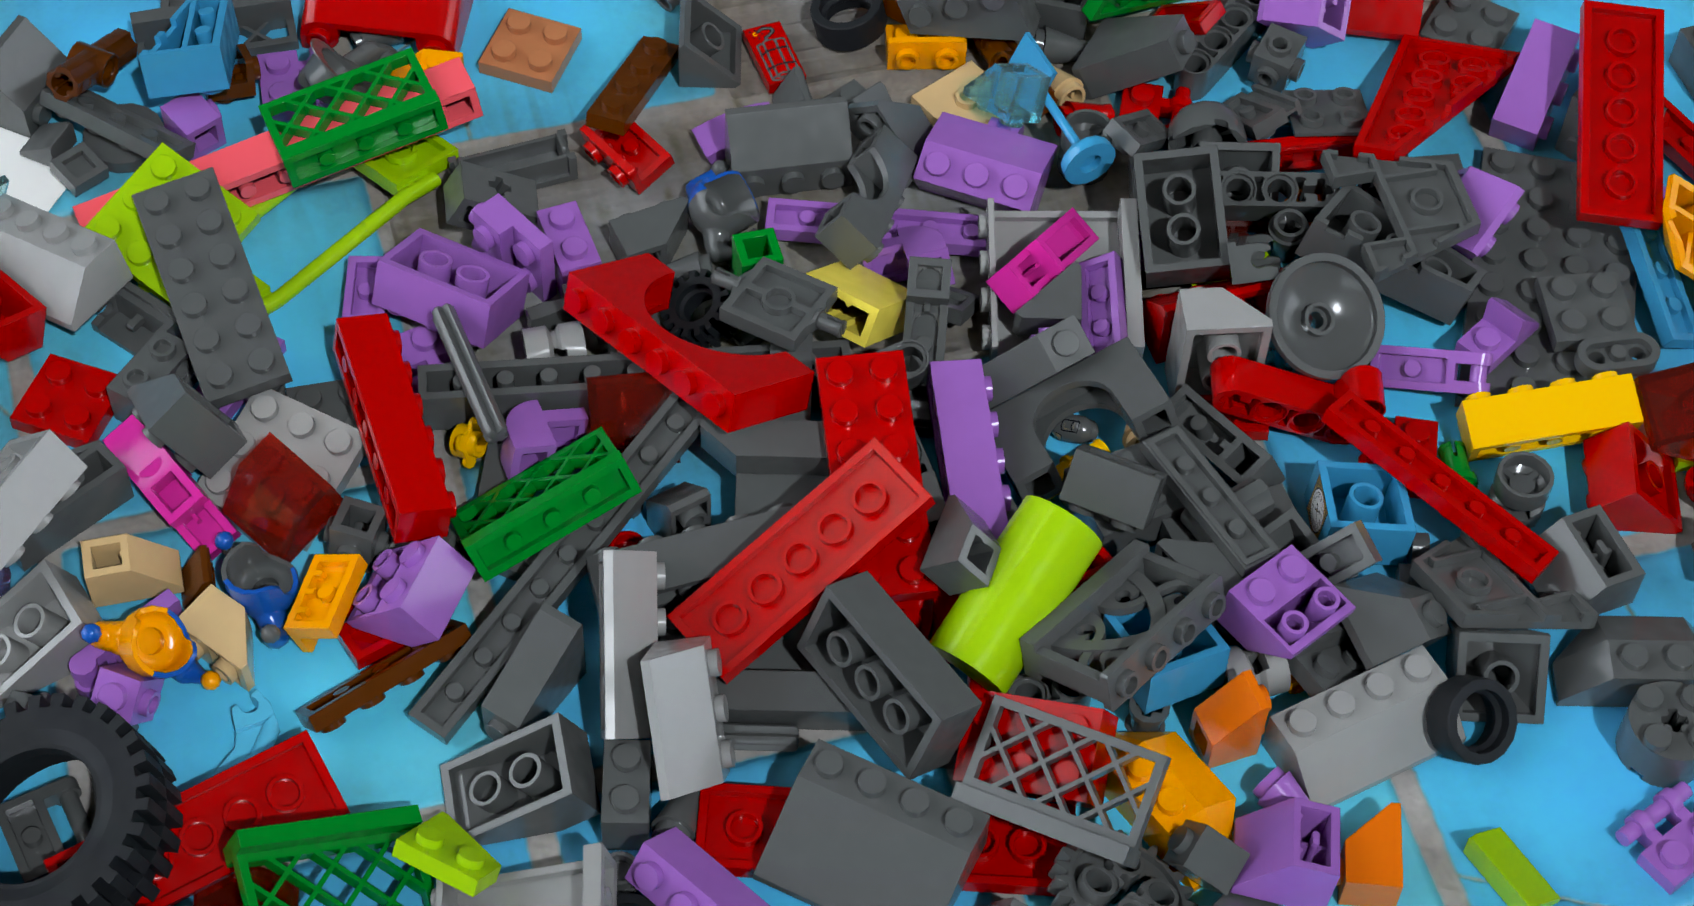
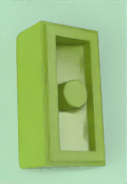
(1508, 870)

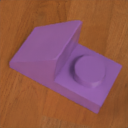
(1498, 331)

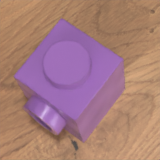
(196, 121)
(127, 693)

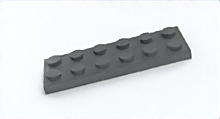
(211, 288)

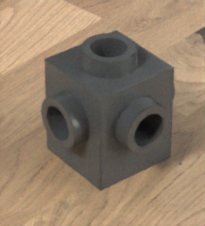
(1276, 66)
(358, 529)

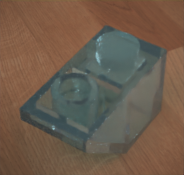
(1010, 92)

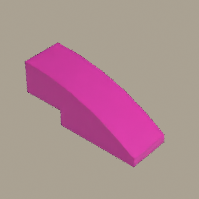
(1042, 260)

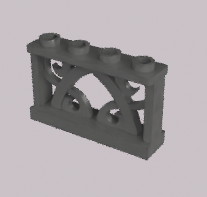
(1134, 659)

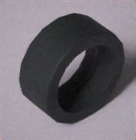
(851, 34)
(1499, 725)

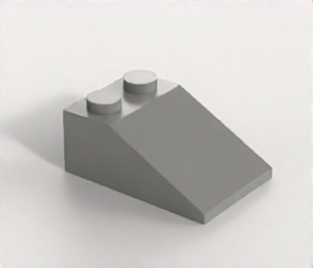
(41, 628)

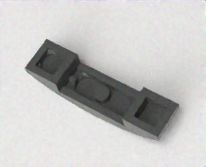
(926, 319)

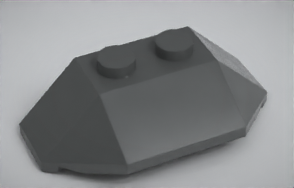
(1621, 655)

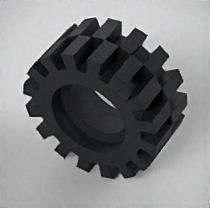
(684, 302)

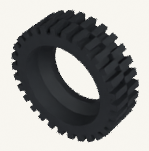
(132, 801)

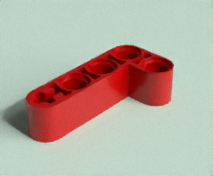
(1287, 398)

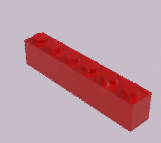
(393, 428)

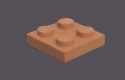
(530, 50)

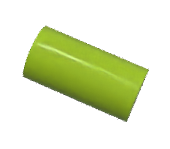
(1036, 570)

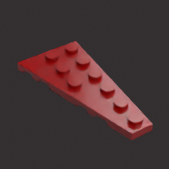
(1425, 90)

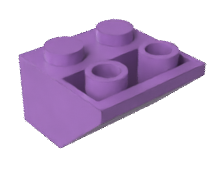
(1319, 20)
(1495, 205)
(412, 592)
(1283, 606)
(1291, 853)

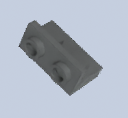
(1326, 662)

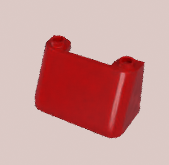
(431, 22)

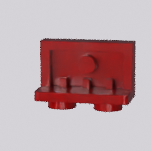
(631, 158)

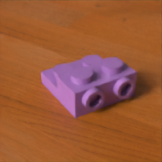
(515, 240)

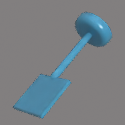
(1086, 157)

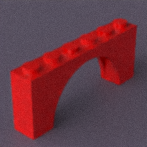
(724, 387)

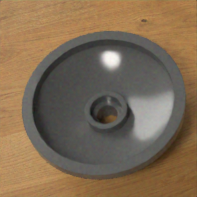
(1345, 312)

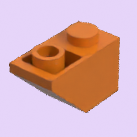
(1231, 721)

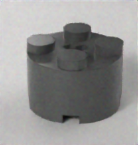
(1659, 733)

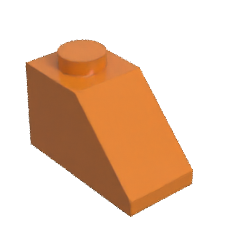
(1373, 862)

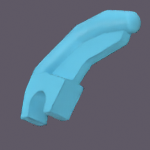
(253, 730)

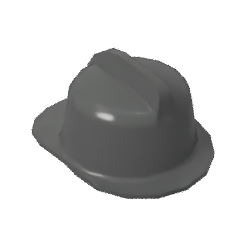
(326, 64)

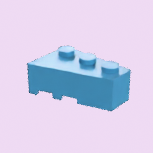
(194, 52)

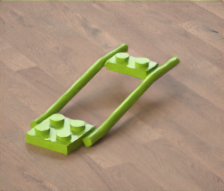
(403, 172)

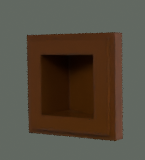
(197, 575)

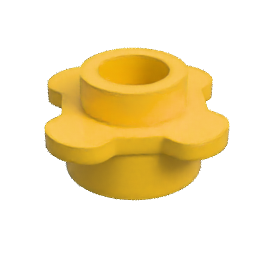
(468, 443)

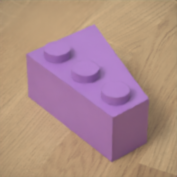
(1536, 85)

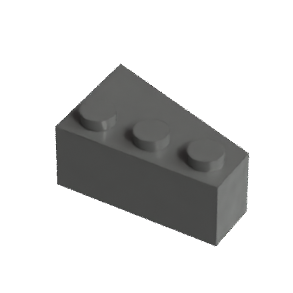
(971, 18)

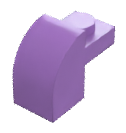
(911, 241)
(538, 434)

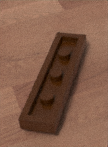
(632, 85)
(369, 685)

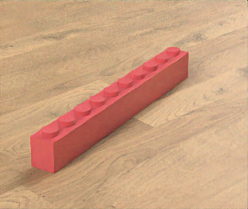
(254, 167)

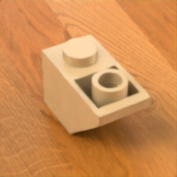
(129, 569)
(222, 636)

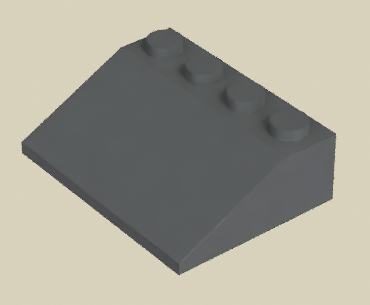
(869, 837)

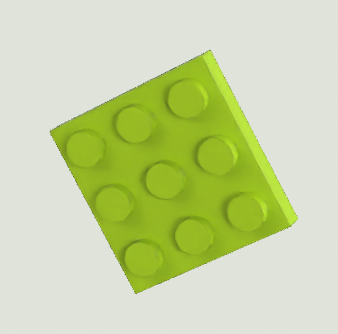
(122, 223)

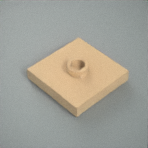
(948, 96)

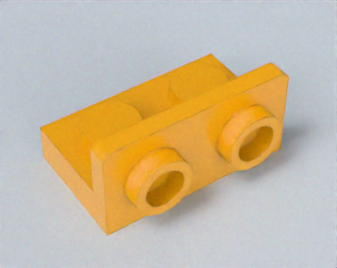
(919, 51)
(324, 598)

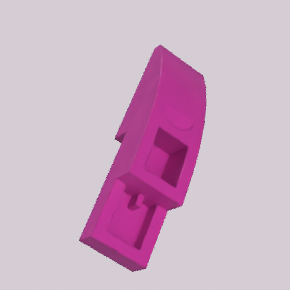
(169, 487)

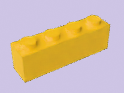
(1546, 416)

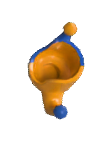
(152, 645)

